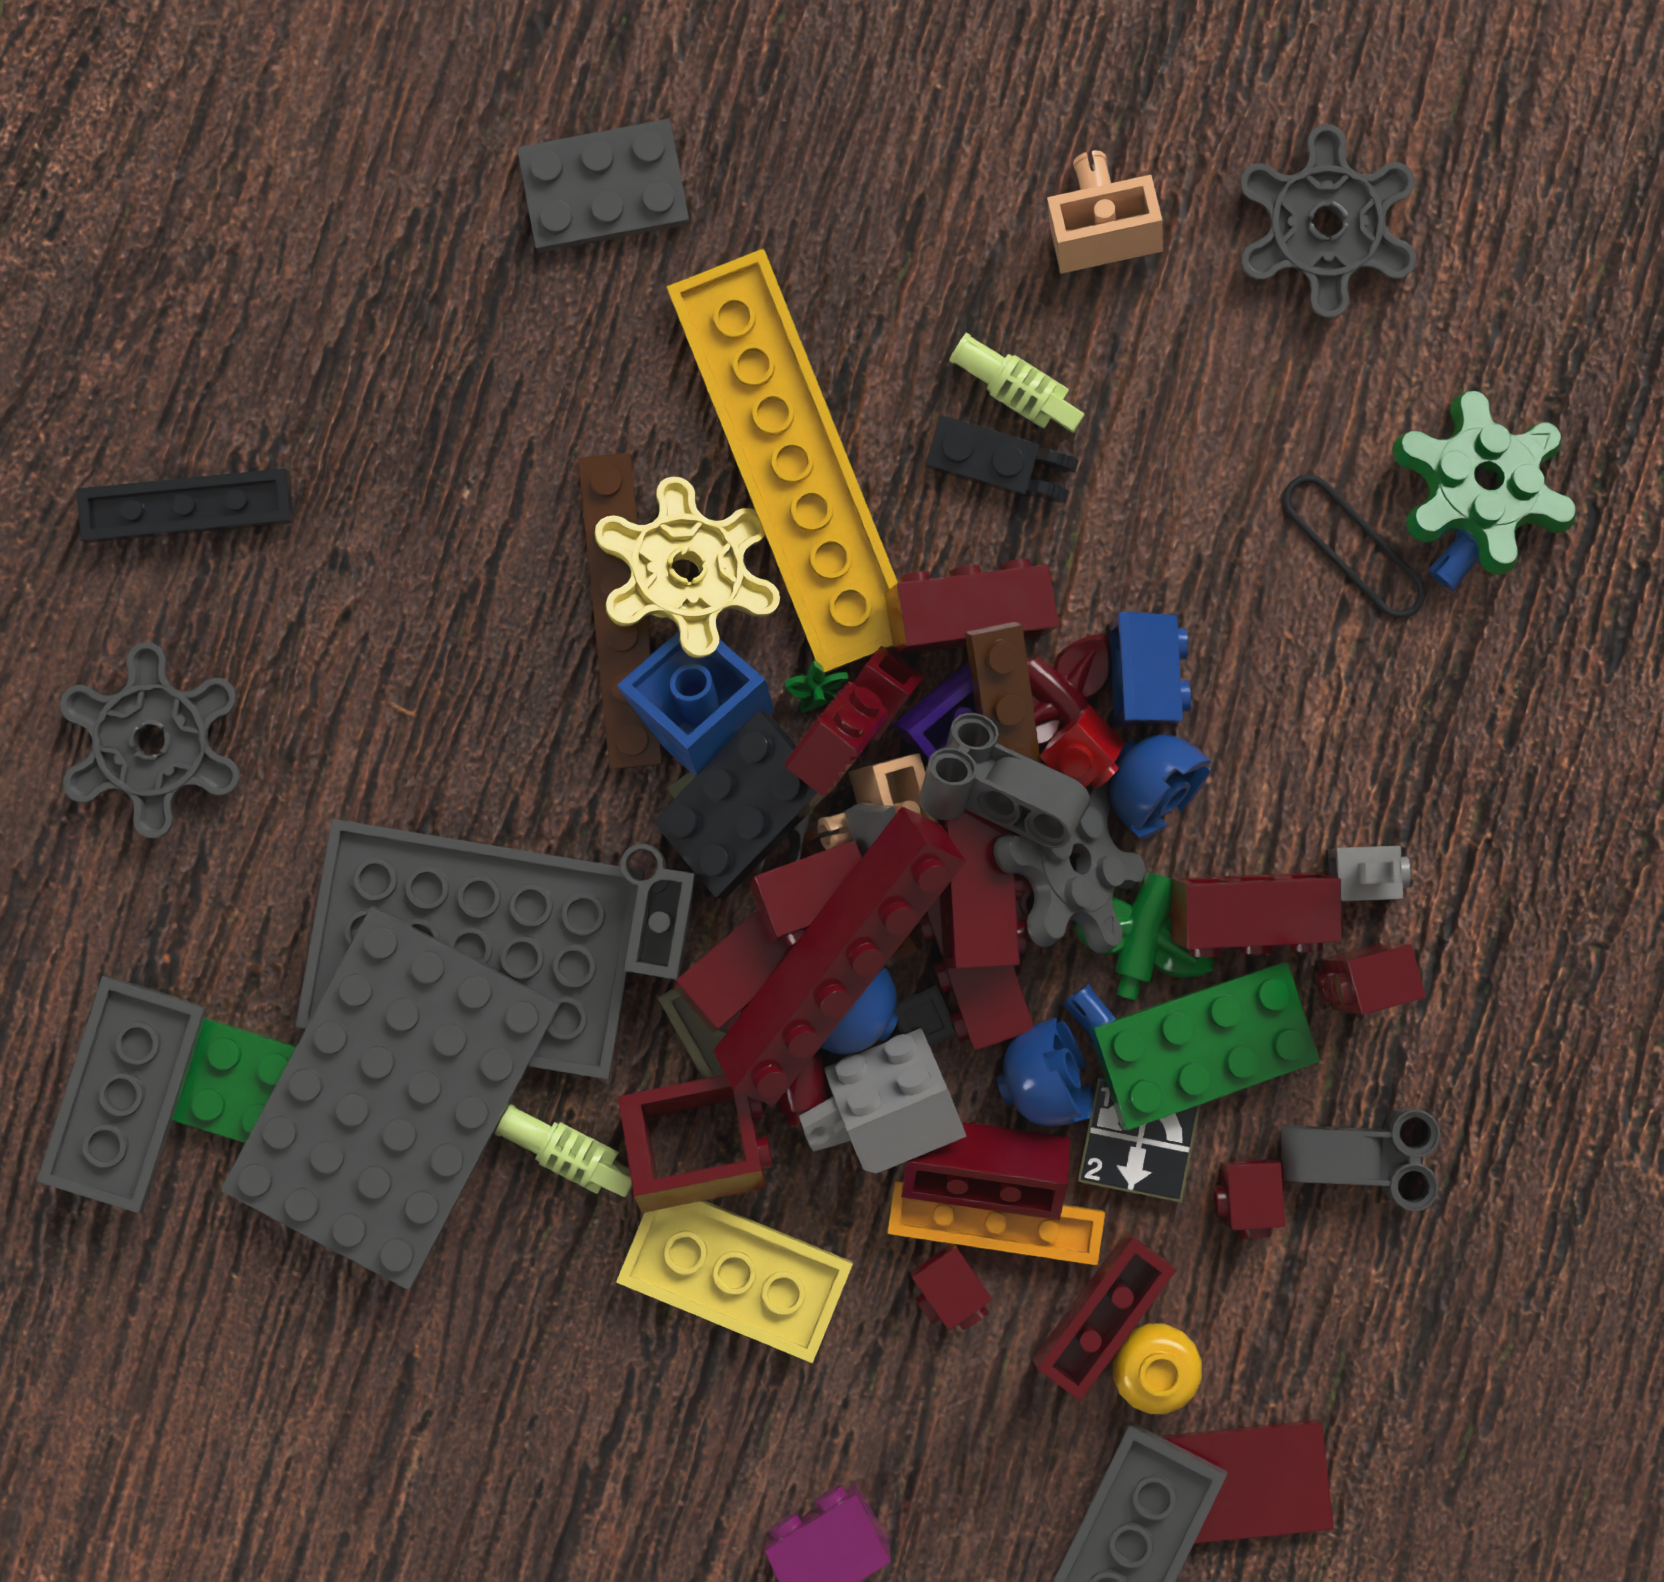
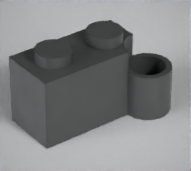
(659, 918)

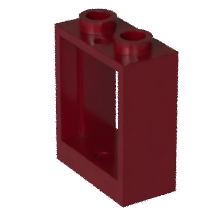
(698, 1185)

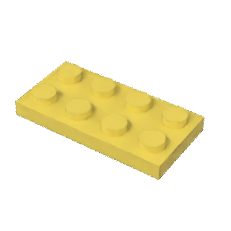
(737, 1275)

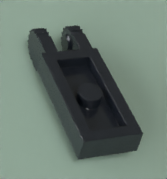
(995, 459)

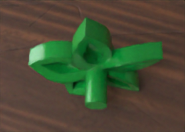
(815, 688)

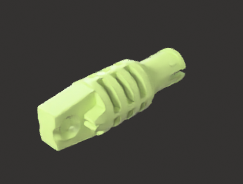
(1018, 384)
(567, 1152)

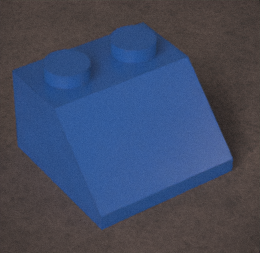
(1147, 669)
(695, 702)

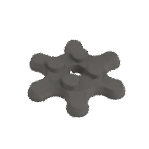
(1331, 186)
(115, 733)
(1072, 894)

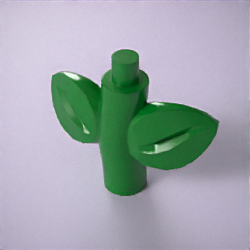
(1148, 939)

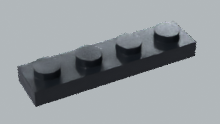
(185, 505)

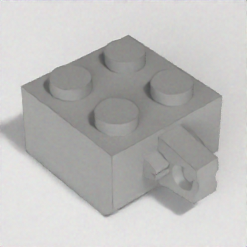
(886, 1104)

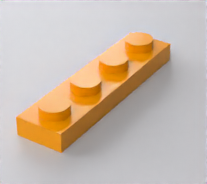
(1071, 1238)

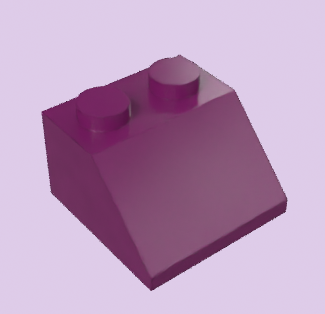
(830, 1543)

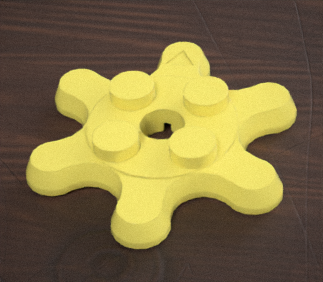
(687, 535)

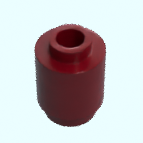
(806, 1091)

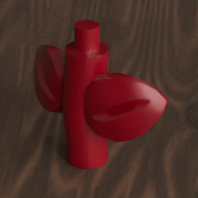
(1064, 690)

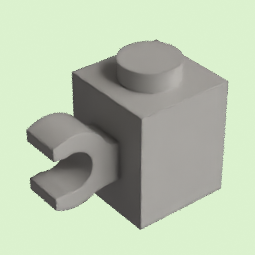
(1370, 872)

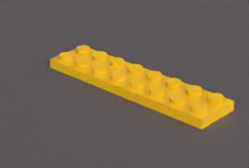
(789, 456)

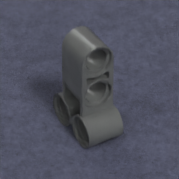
(1001, 785)
(1363, 1156)

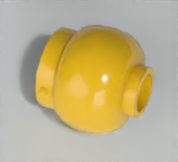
(1157, 1369)

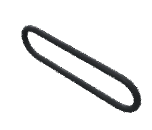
(1338, 561)

